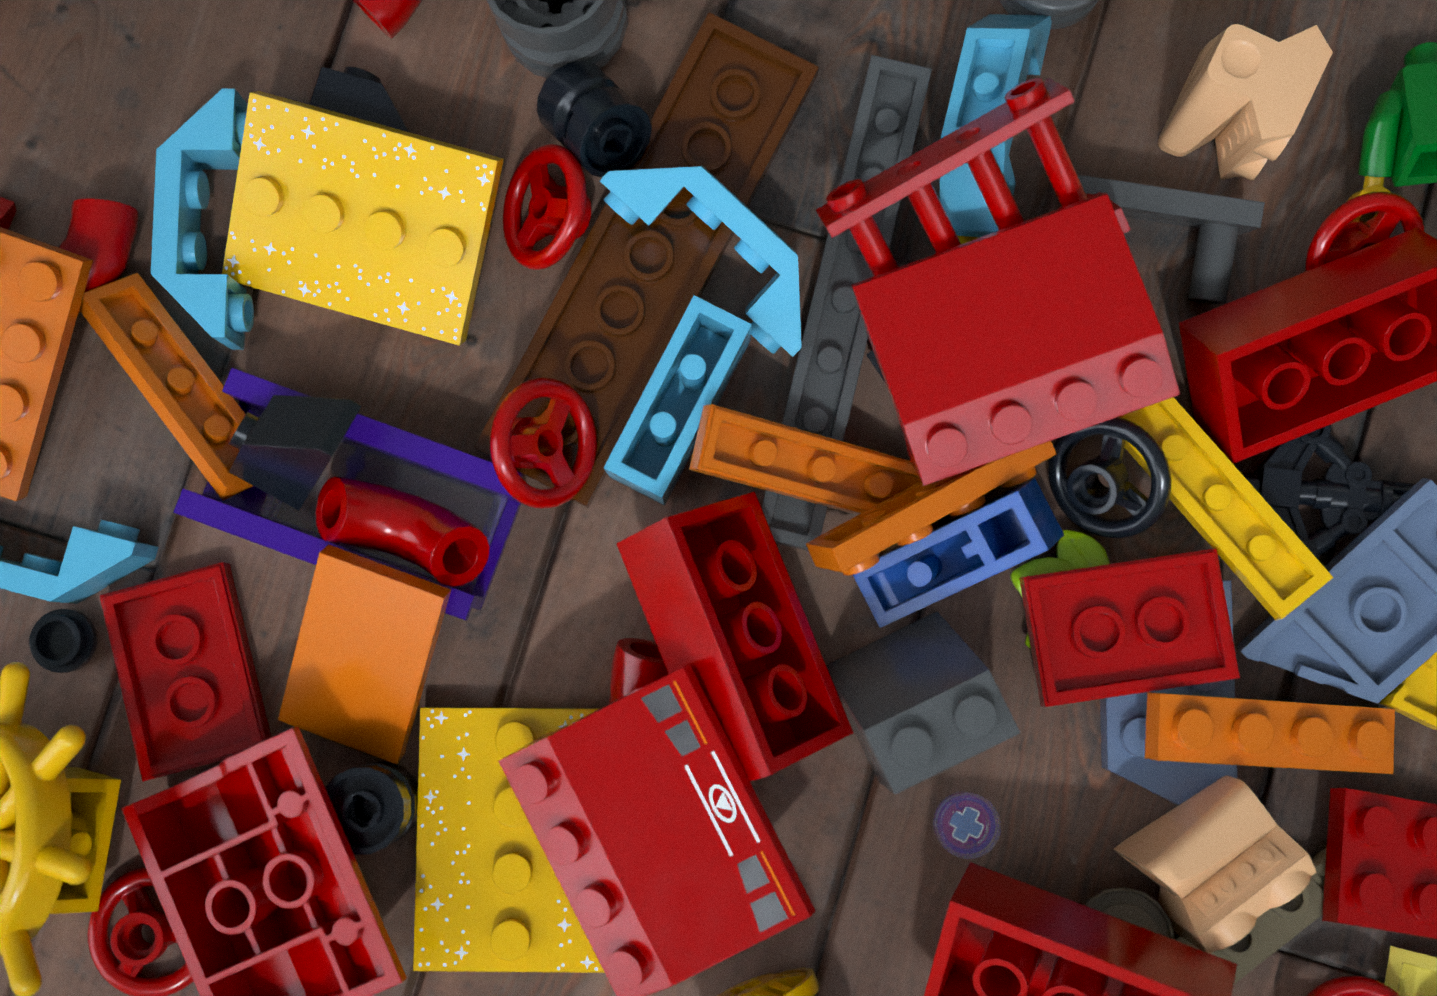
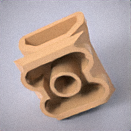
(1246, 97)
(1219, 863)

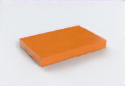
(363, 653)

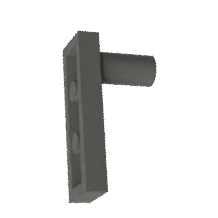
(1216, 216)

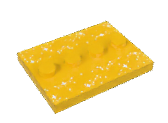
(360, 217)
(480, 872)

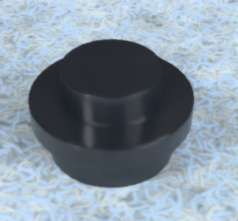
(63, 640)

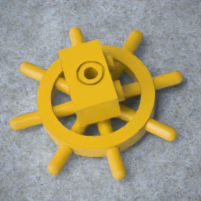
(51, 830)

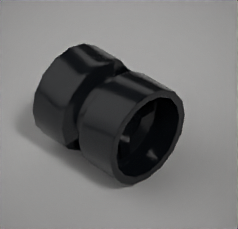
(593, 118)
(374, 804)

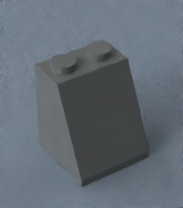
(920, 702)

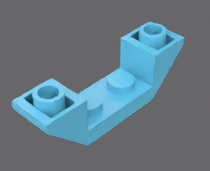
(993, 60)
(181, 190)
(777, 306)
(89, 564)

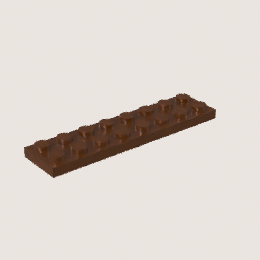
(636, 280)

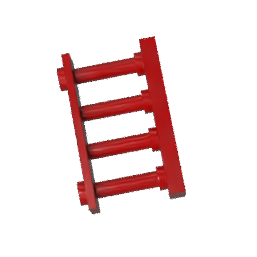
(1026, 107)

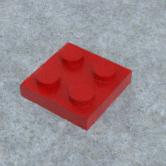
(1381, 863)

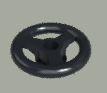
(1084, 495)

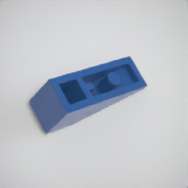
(960, 553)

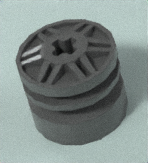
(557, 32)

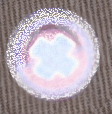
(967, 825)

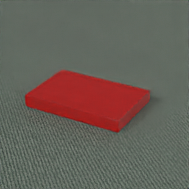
(1129, 628)
(185, 670)

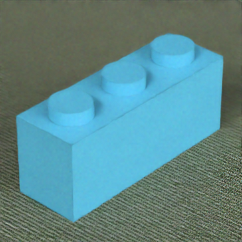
(668, 414)

